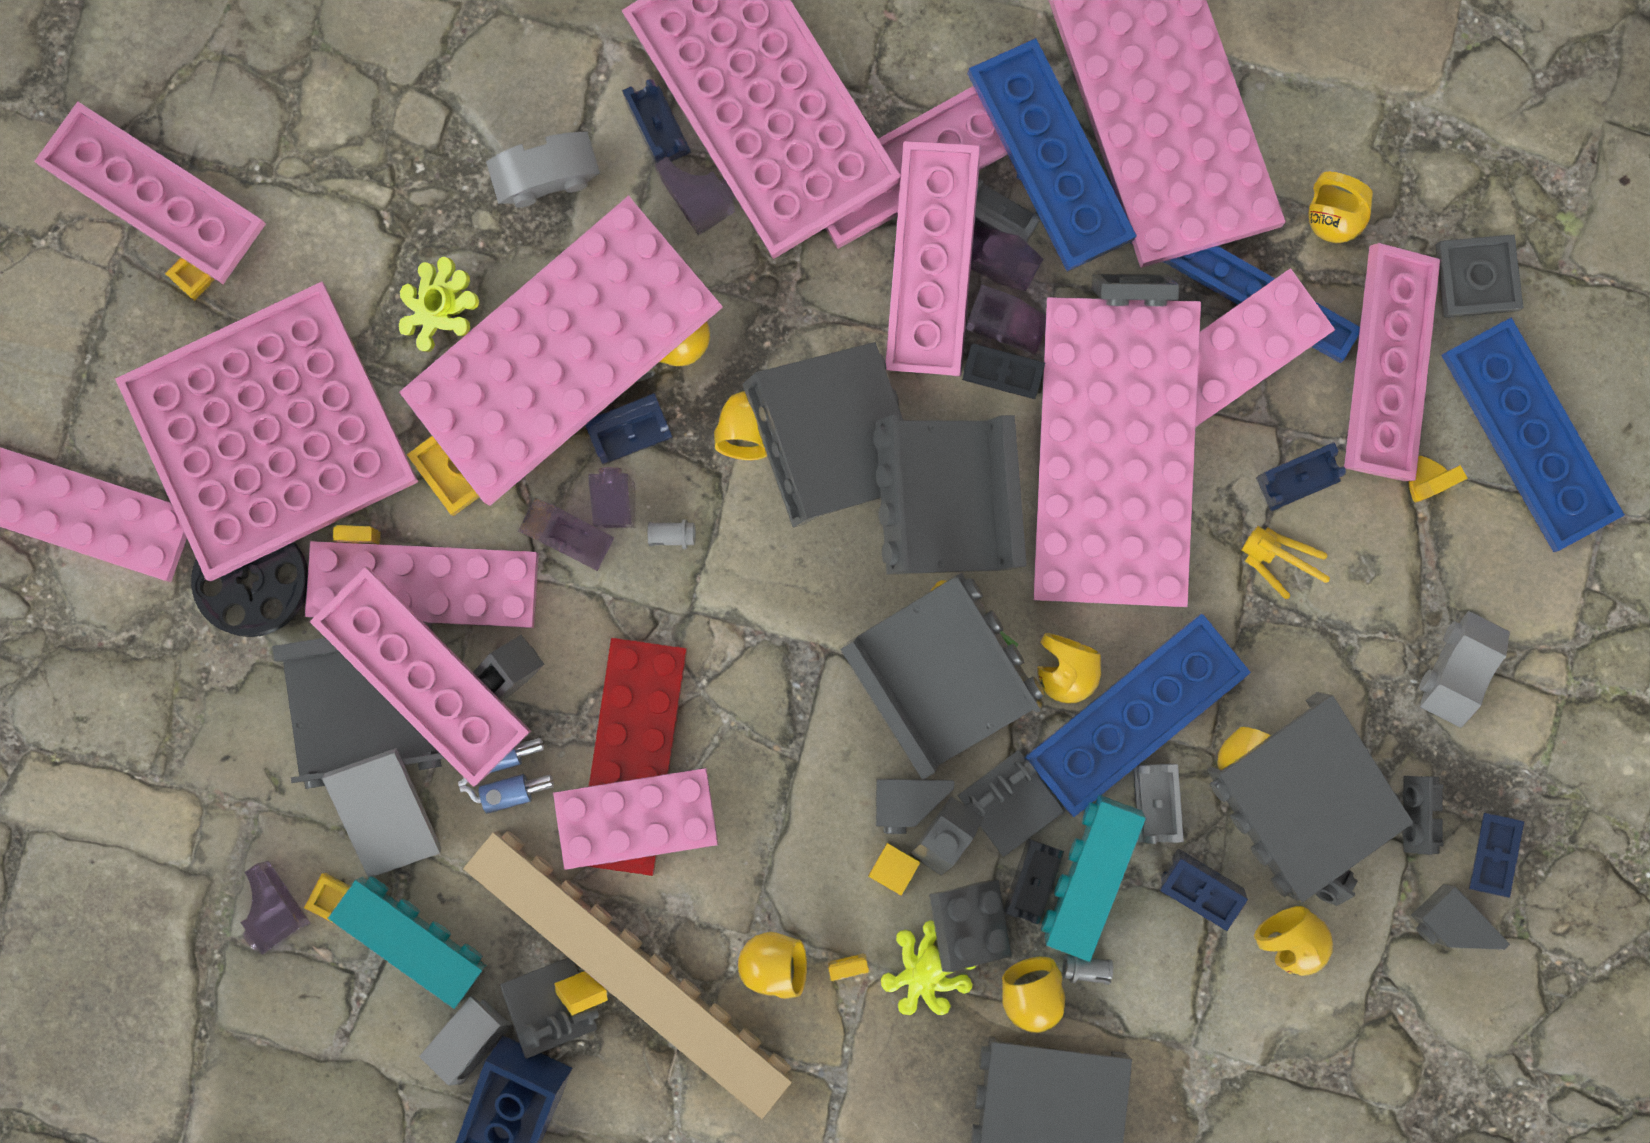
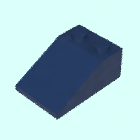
(514, 1096)

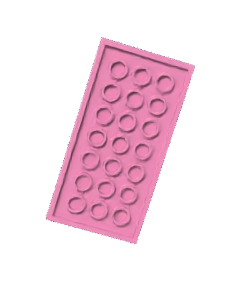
(766, 111)
(1168, 123)
(559, 350)
(1117, 452)

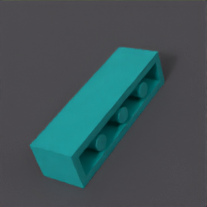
(1093, 877)
(408, 941)

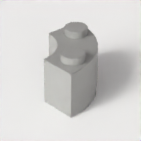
(559, 165)
(1464, 669)

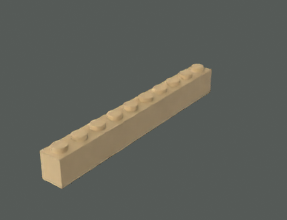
(630, 973)

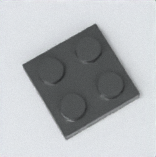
(1479, 276)
(1120, 288)
(970, 925)

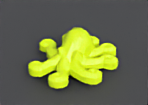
(437, 302)
(923, 974)

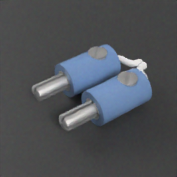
(512, 790)

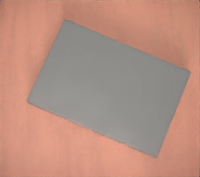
(382, 813)

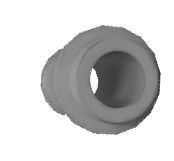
(672, 534)
(1093, 971)

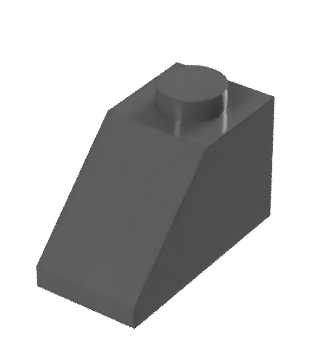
(509, 667)
(907, 801)
(947, 836)
(1455, 922)

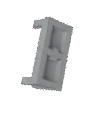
(1160, 800)
(465, 1041)

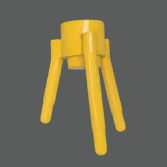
(1267, 543)

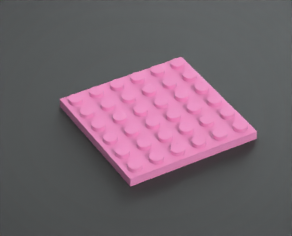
(266, 431)

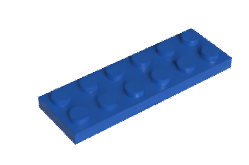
(1051, 154)
(1532, 435)
(1137, 715)

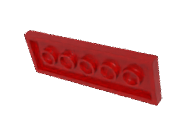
(637, 721)

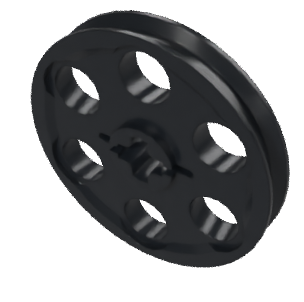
(266, 588)

